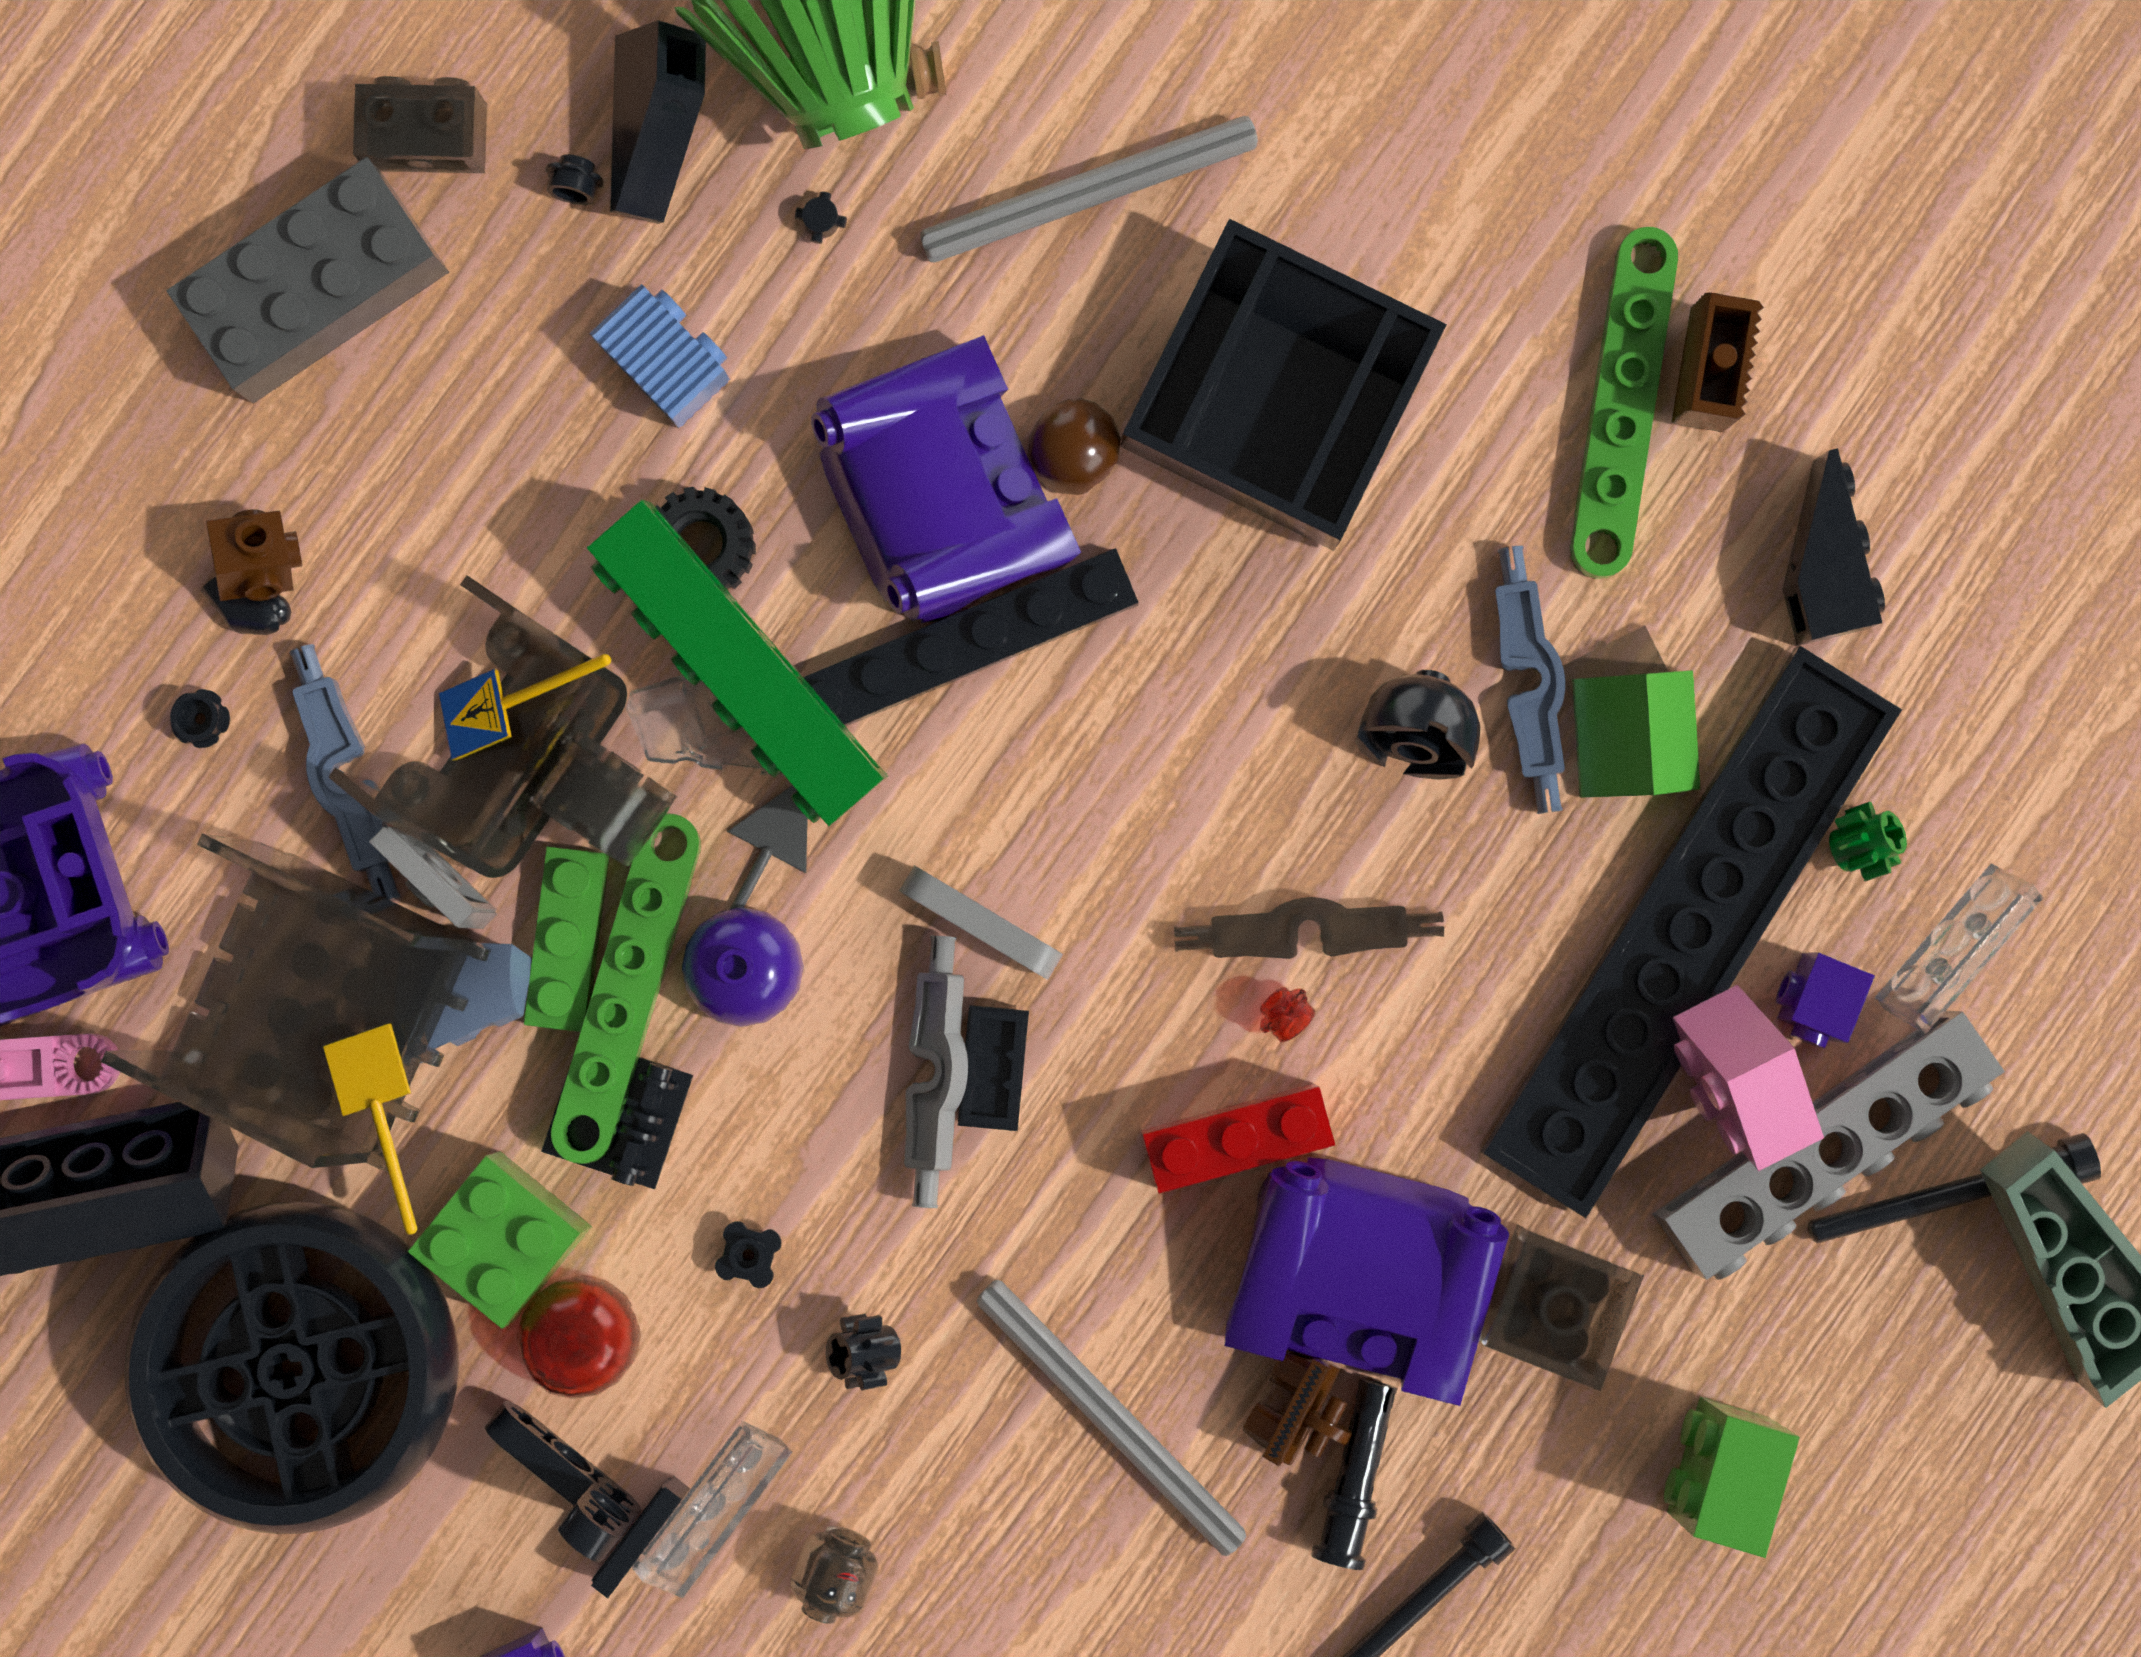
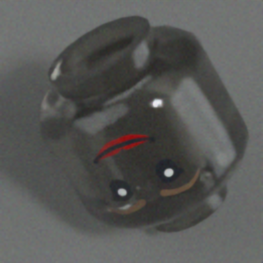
(834, 1574)

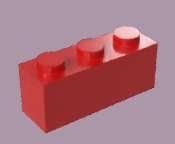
(1238, 1137)

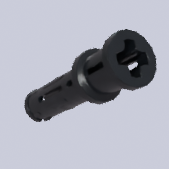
(1351, 1501)

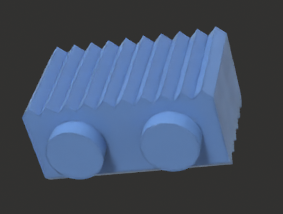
(661, 354)

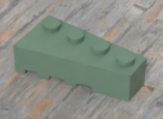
(2076, 1263)

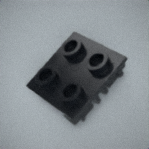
(643, 1128)

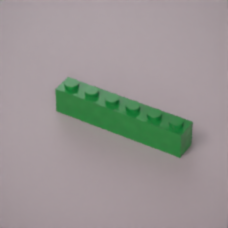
(736, 662)

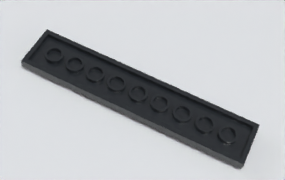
(1691, 929)

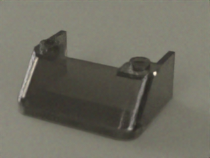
(482, 803)

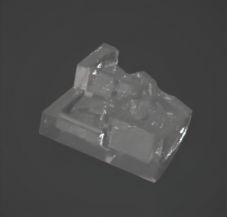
(680, 725)

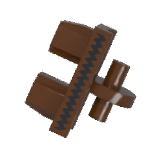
(1285, 1433)

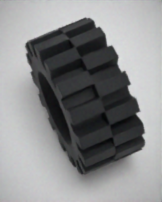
(727, 517)

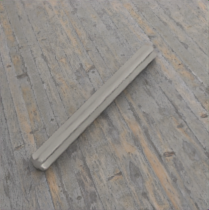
(1089, 189)
(1111, 1417)

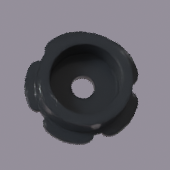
(573, 180)
(184, 718)

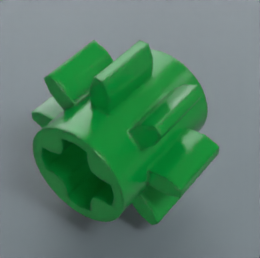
(1868, 841)

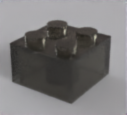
(1559, 1307)

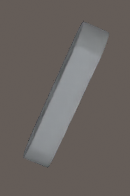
(981, 922)

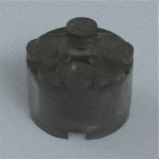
(602, 798)

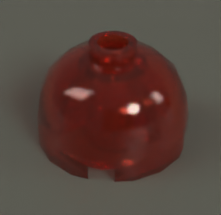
(578, 1337)

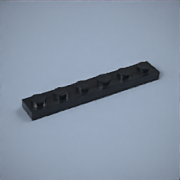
(975, 638)

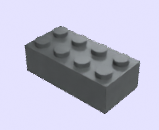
(307, 281)

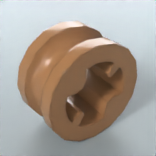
(928, 70)

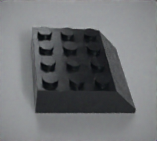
(1282, 384)

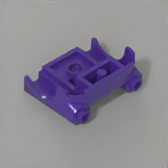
(938, 483)
(60, 887)
(1368, 1275)

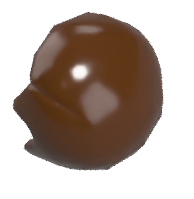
(1073, 446)

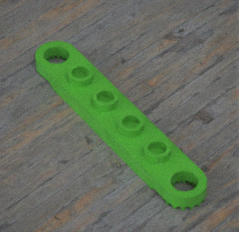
(1624, 402)
(626, 992)

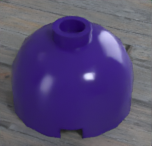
(742, 967)

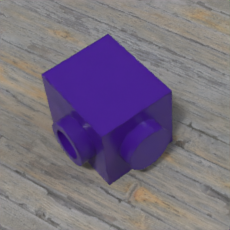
(1822, 999)

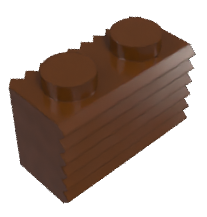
(1716, 362)

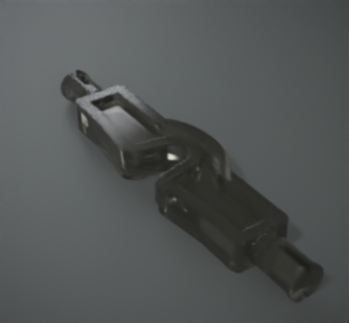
(1340, 929)

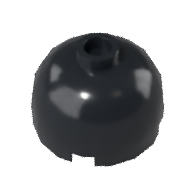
(1421, 723)

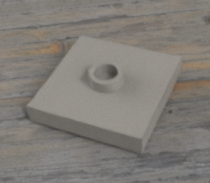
(434, 879)

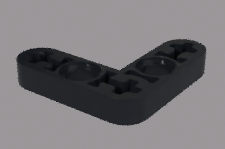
(600, 1506)

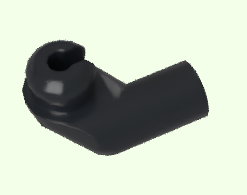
(247, 615)

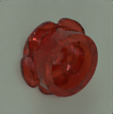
(1286, 1013)

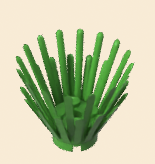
(843, 62)

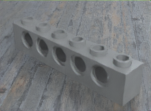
(1964, 1079)

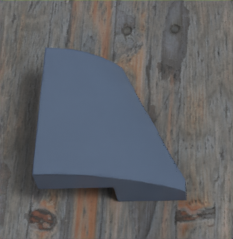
(494, 991)

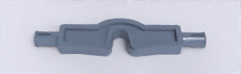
(1524, 648)
(332, 744)

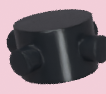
(820, 217)

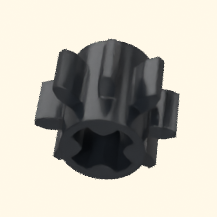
(863, 1352)

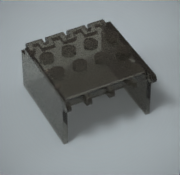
(305, 972)

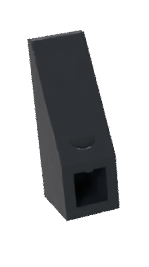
(654, 114)
(1827, 572)

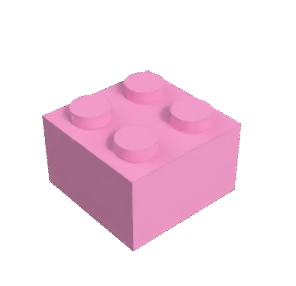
(1746, 1078)

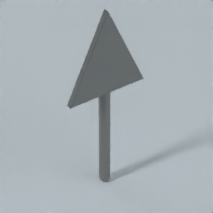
(778, 831)

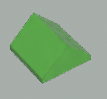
(1636, 734)

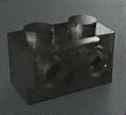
(420, 126)

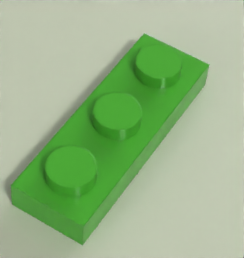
(566, 938)

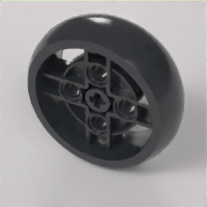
(316, 1475)

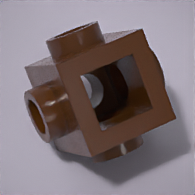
(253, 555)

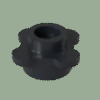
(762, 1243)

